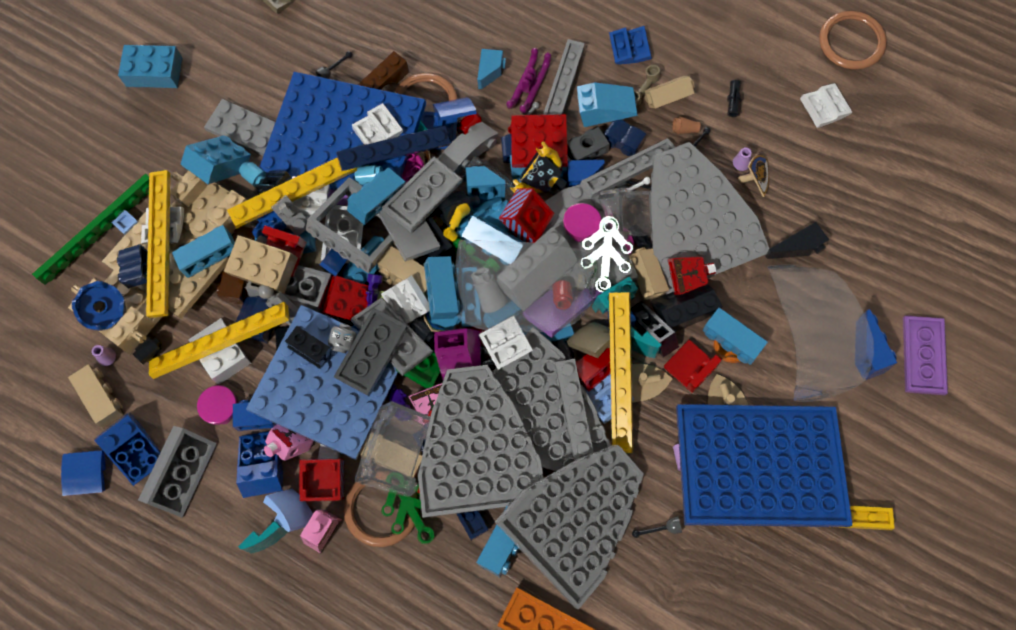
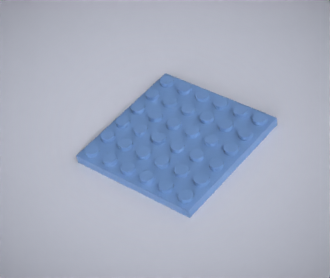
(311, 398)

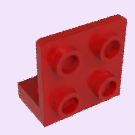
(286, 242)
(345, 298)
(691, 366)

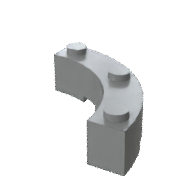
(465, 147)

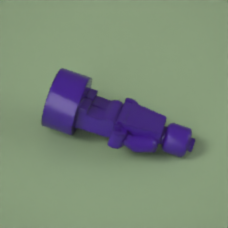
(372, 293)
(398, 396)

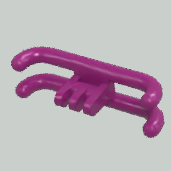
(529, 82)

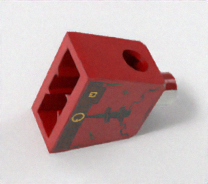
(689, 273)

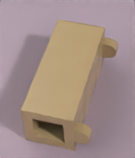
(669, 91)
(650, 275)

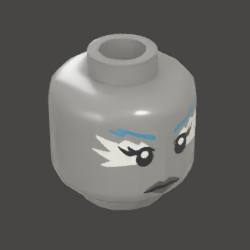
(341, 338)

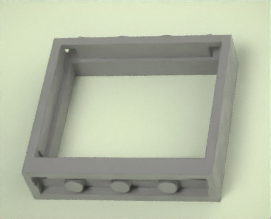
(335, 241)

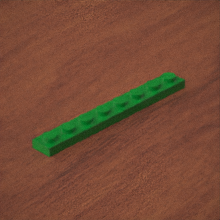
(92, 231)

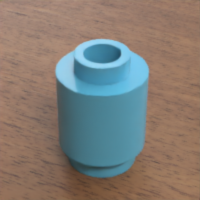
(252, 173)
(367, 173)

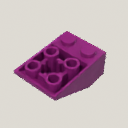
(457, 349)

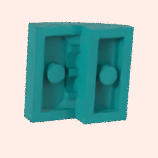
(645, 344)
(257, 542)

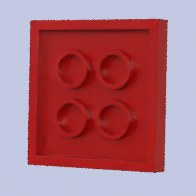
(531, 131)

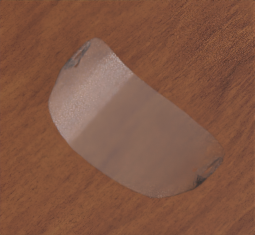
(522, 285)
(827, 330)

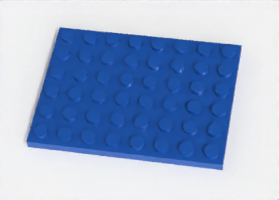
(319, 121)
(762, 466)

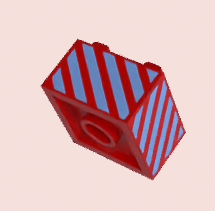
(526, 215)
(321, 479)

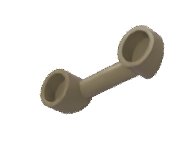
(652, 76)

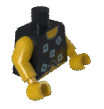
(542, 171)
(453, 210)

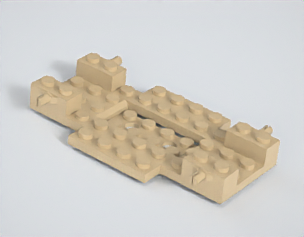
(204, 210)

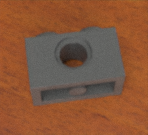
(591, 137)

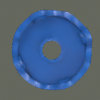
(86, 299)

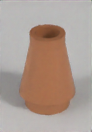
(683, 126)

